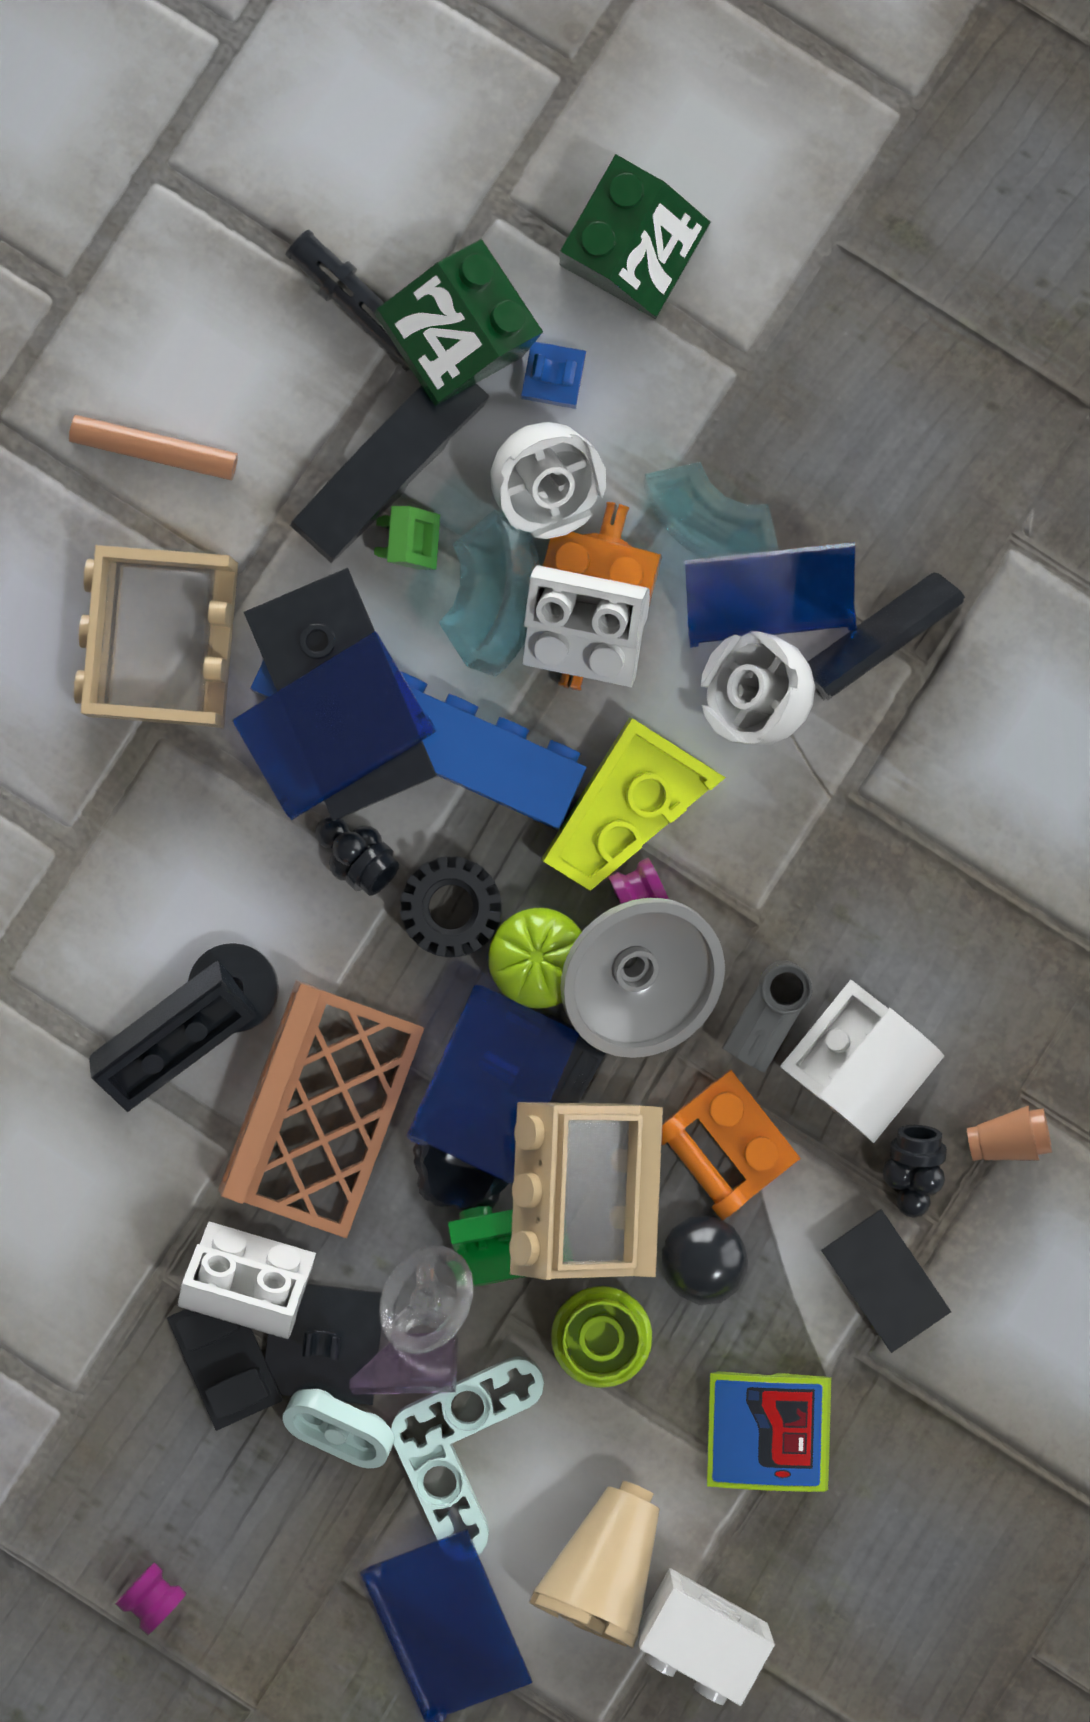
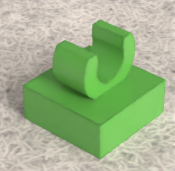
(411, 537)

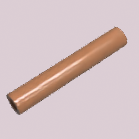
(153, 447)

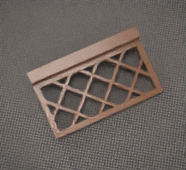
(274, 1094)

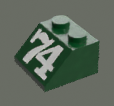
(634, 237)
(459, 322)

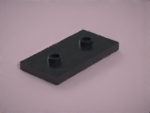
(306, 631)

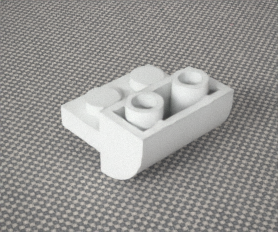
(584, 625)
(862, 1060)
(246, 1280)

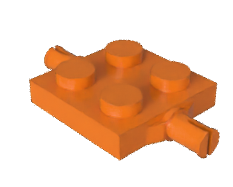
(603, 557)

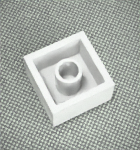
(704, 1639)

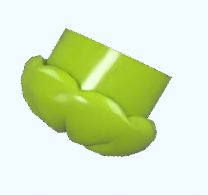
(530, 956)
(601, 1336)

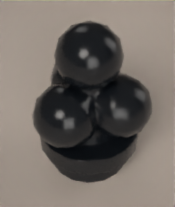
(357, 855)
(915, 1167)

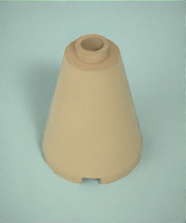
(604, 1567)

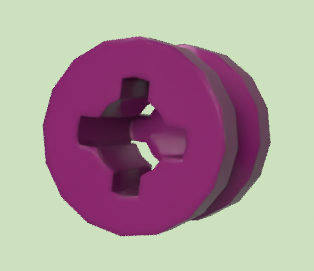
(638, 884)
(150, 1598)

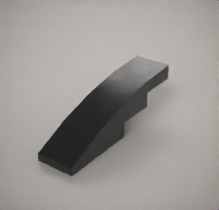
(383, 469)

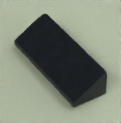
(884, 634)
(171, 1036)

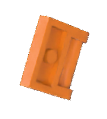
(741, 1132)

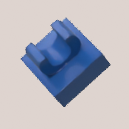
(553, 375)

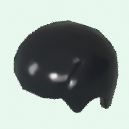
(704, 1260)

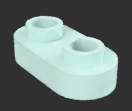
(338, 1428)

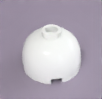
(547, 479)
(757, 689)

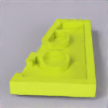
(627, 801)

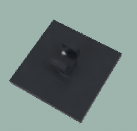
(329, 1343)

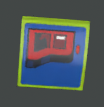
(769, 1432)

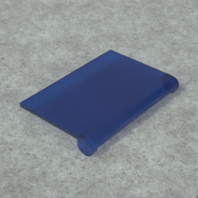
(771, 592)
(333, 725)
(490, 1063)
(446, 1626)

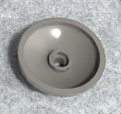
(657, 998)

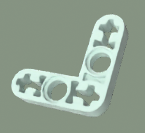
(439, 1448)

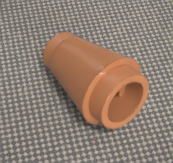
(1012, 1136)

